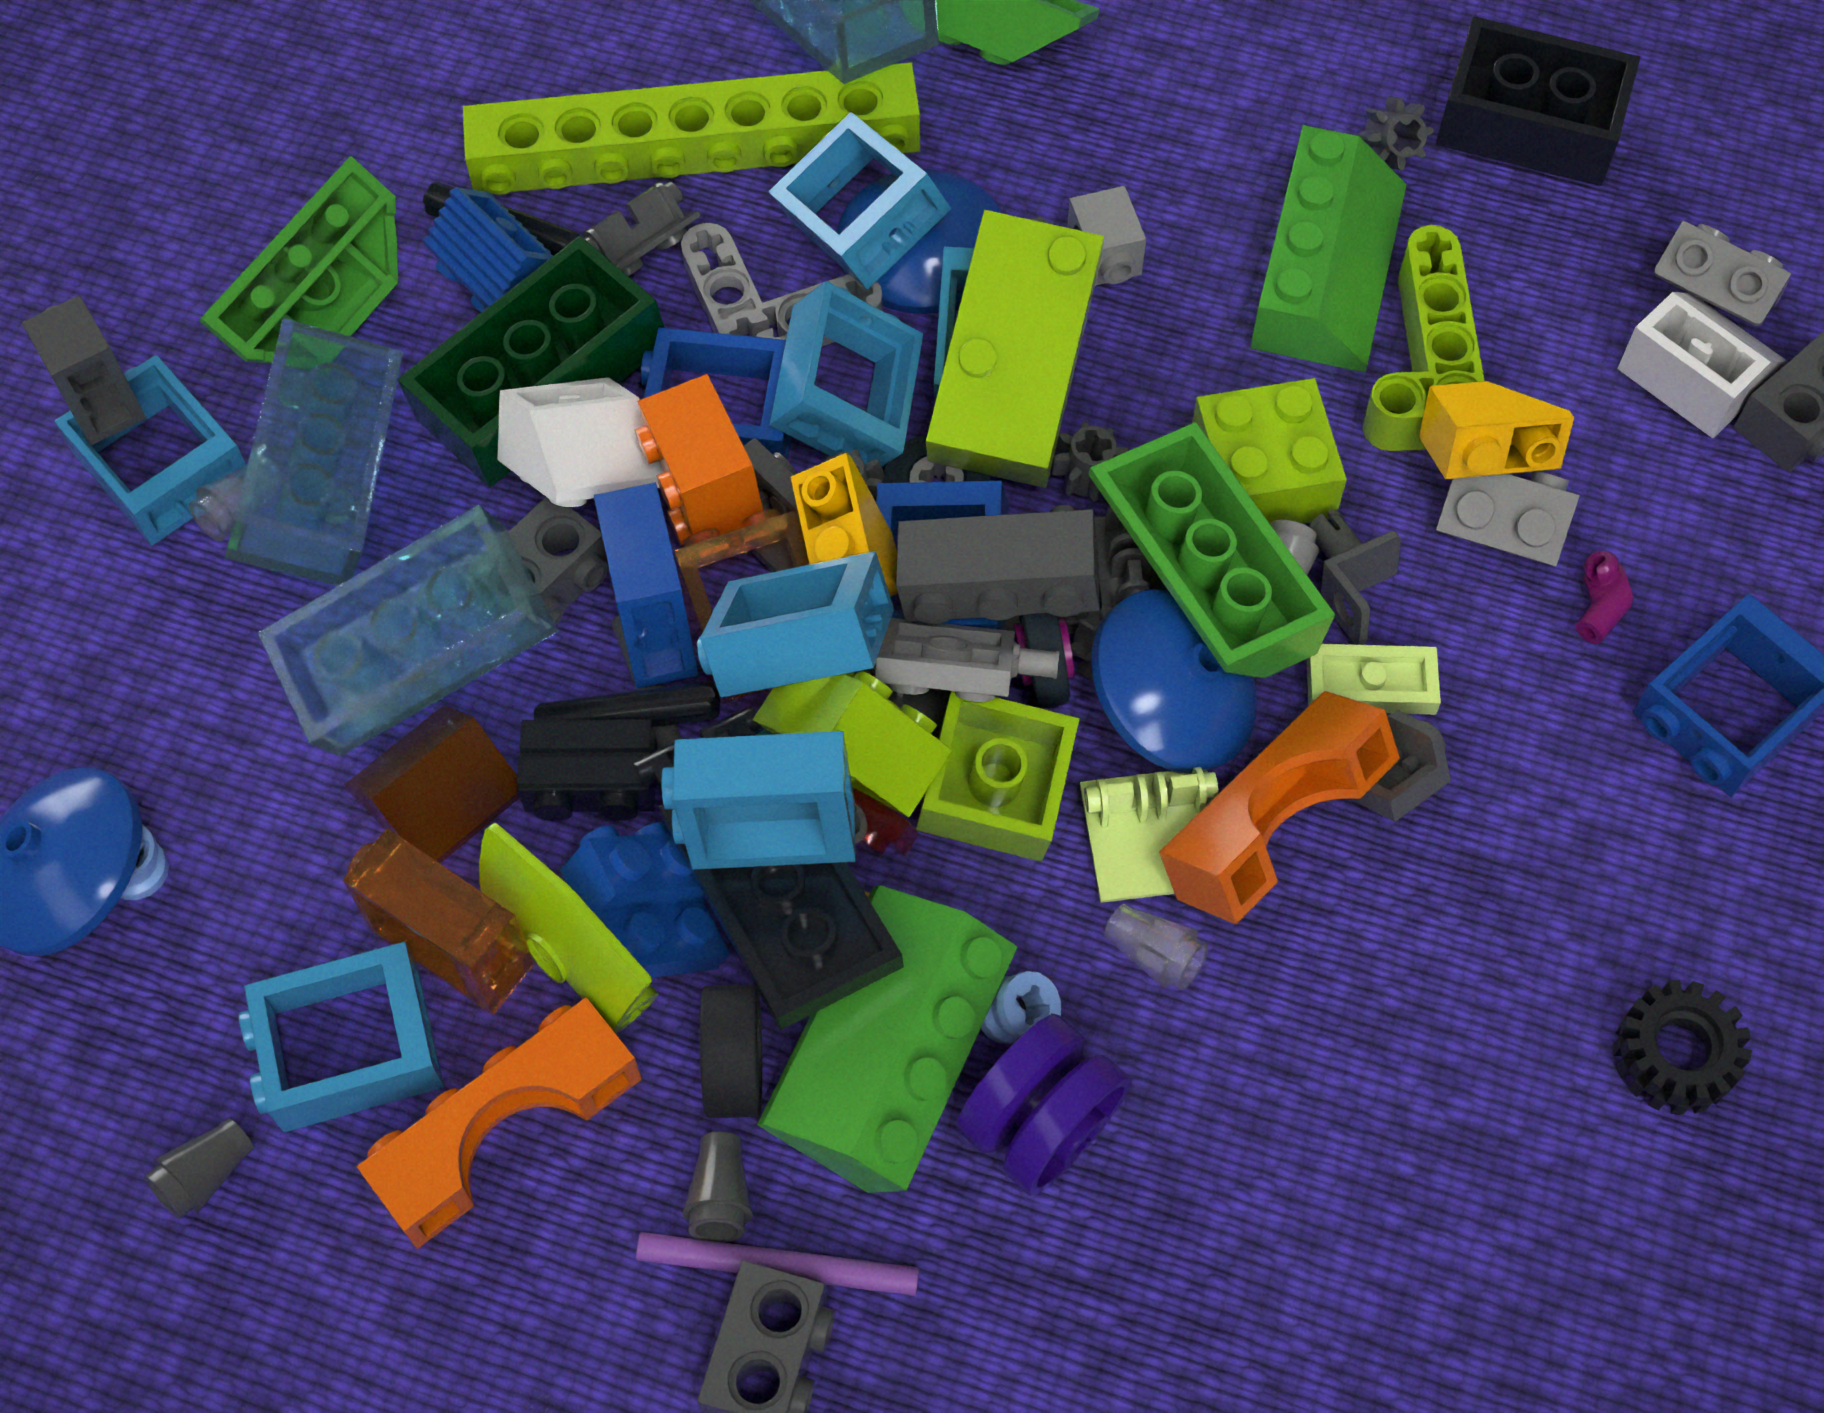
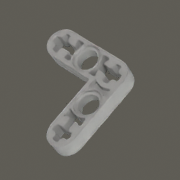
(749, 313)

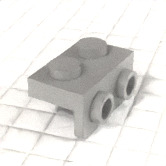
(1722, 273)
(1511, 513)

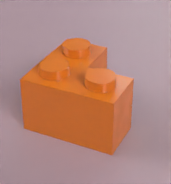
(704, 463)

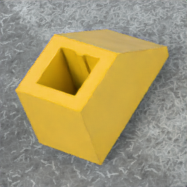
(1492, 430)
(842, 516)

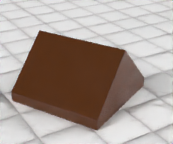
(438, 784)

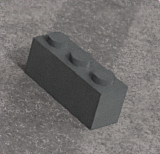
(998, 566)

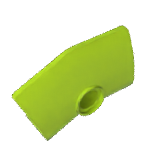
(564, 931)

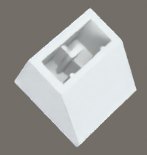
(1697, 361)
(573, 439)

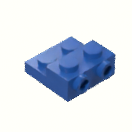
(647, 899)

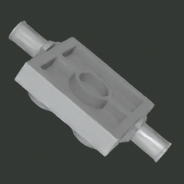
(957, 659)

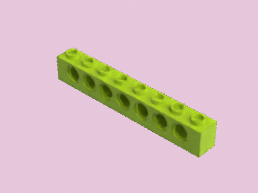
(679, 128)

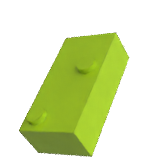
(1014, 348)

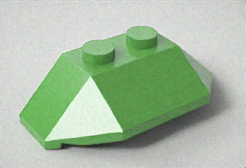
(1010, 27)
(319, 270)

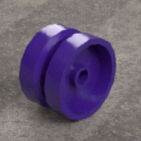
(1043, 1103)

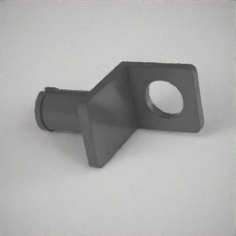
(1353, 568)

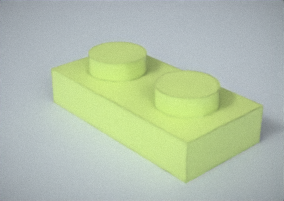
(1378, 675)

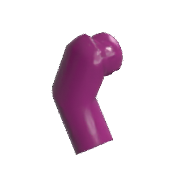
(1608, 594)

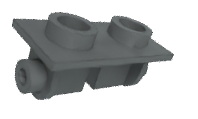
(657, 224)

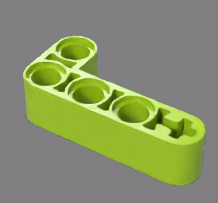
(1438, 338)

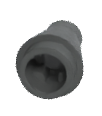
(196, 1169)
(718, 1191)

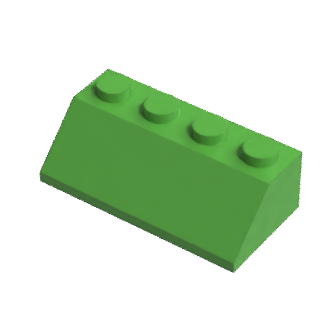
(1330, 253)
(1215, 553)
(886, 1058)

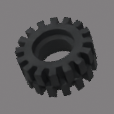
(1703, 1017)

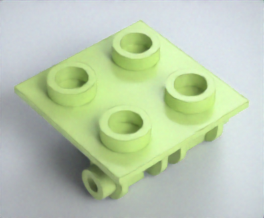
(1133, 821)

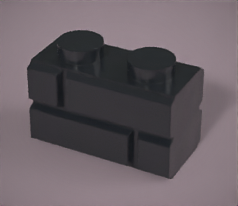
(584, 767)

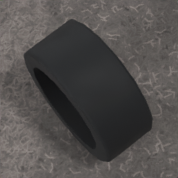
(731, 1051)

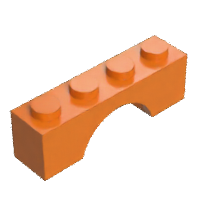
(1324, 755)
(427, 1168)

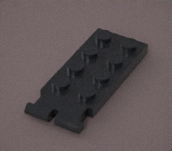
(796, 927)

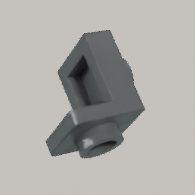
(1416, 774)

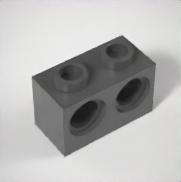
(84, 369)
(1788, 410)
(560, 578)
(750, 1347)

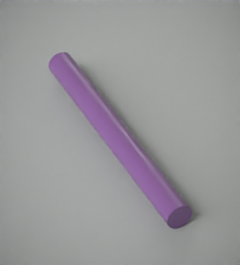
(816, 1267)

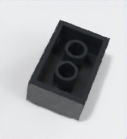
(1538, 101)

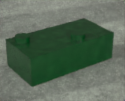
(556, 326)

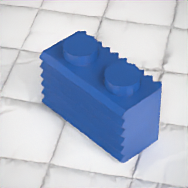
(483, 246)

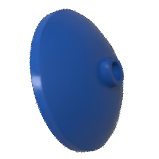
(915, 278)
(1167, 686)
(65, 859)

